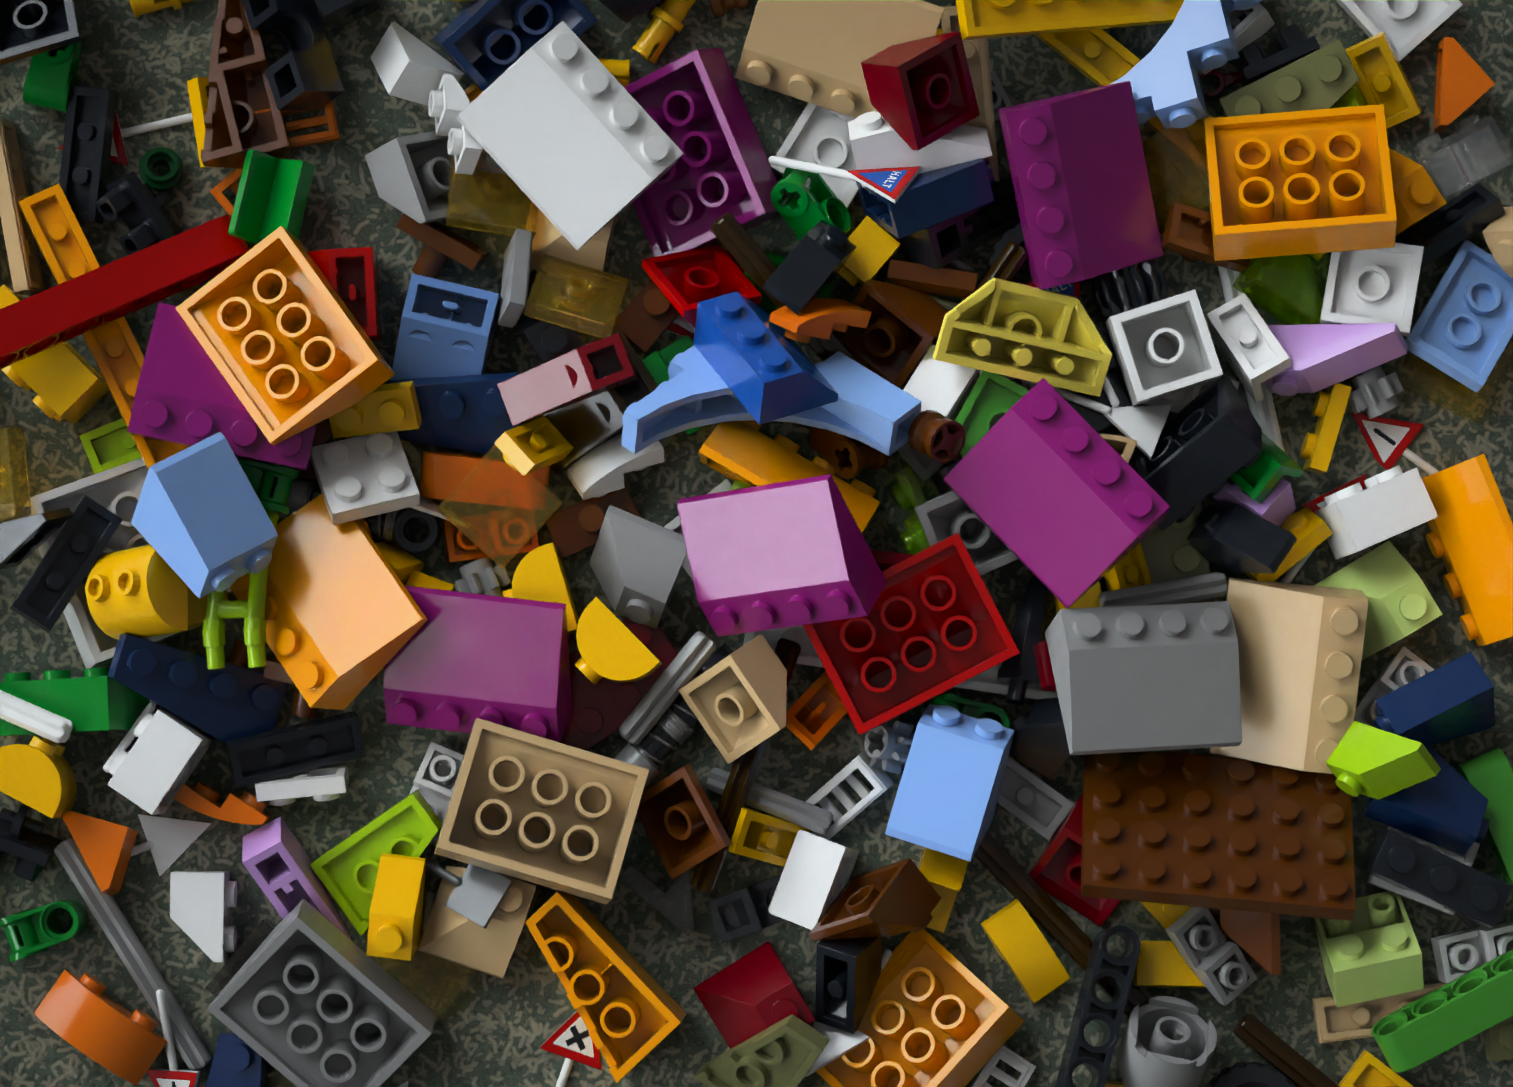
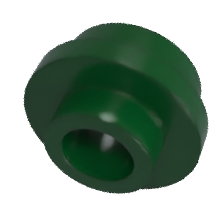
(158, 157)

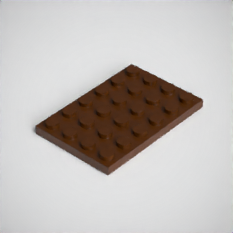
(1216, 834)

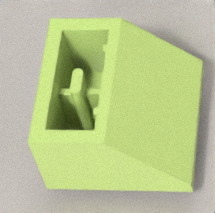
(1372, 953)

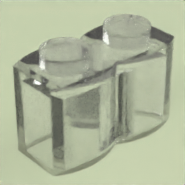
(1466, 156)

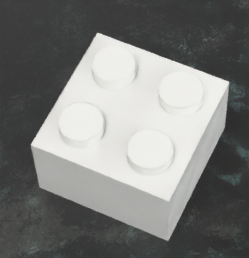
(1164, 347)
(1384, 509)
(158, 761)

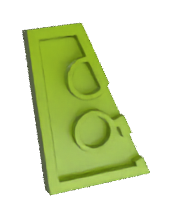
(353, 864)

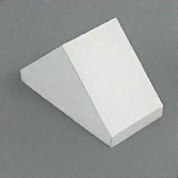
(410, 66)

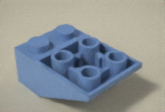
(444, 330)

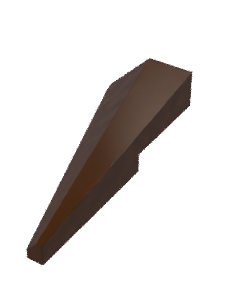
(236, 91)

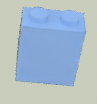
(205, 517)
(950, 782)

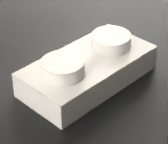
(321, 783)

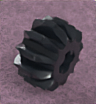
(1129, 288)

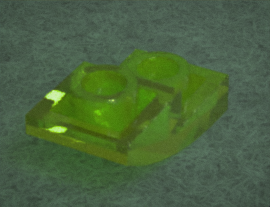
(910, 495)

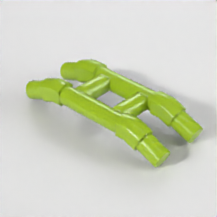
(251, 610)

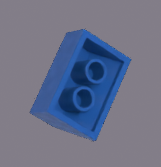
(756, 359)

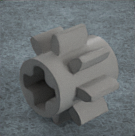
(1375, 392)
(482, 578)
(889, 745)

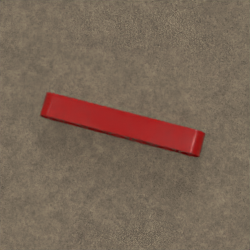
(117, 289)

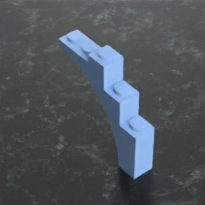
(1167, 77)
(697, 396)

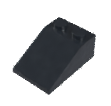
(38, 27)

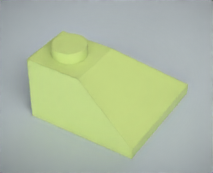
(1395, 594)

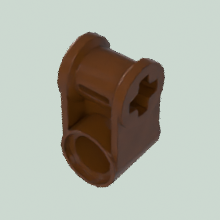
(844, 451)

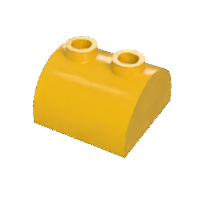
(543, 578)
(136, 594)
(610, 647)
(38, 776)

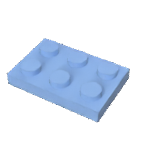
(1466, 318)

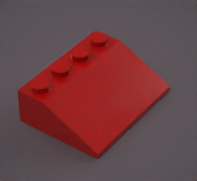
(919, 639)

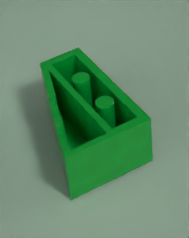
(88, 702)

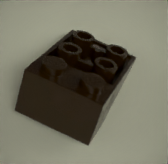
(600, 416)

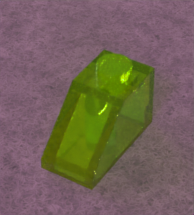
(1283, 288)

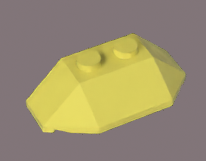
(1026, 337)

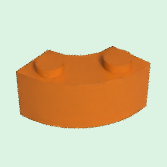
(100, 1026)

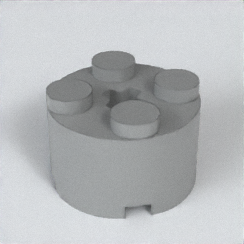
(1166, 1045)

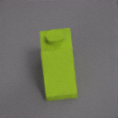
(1379, 762)

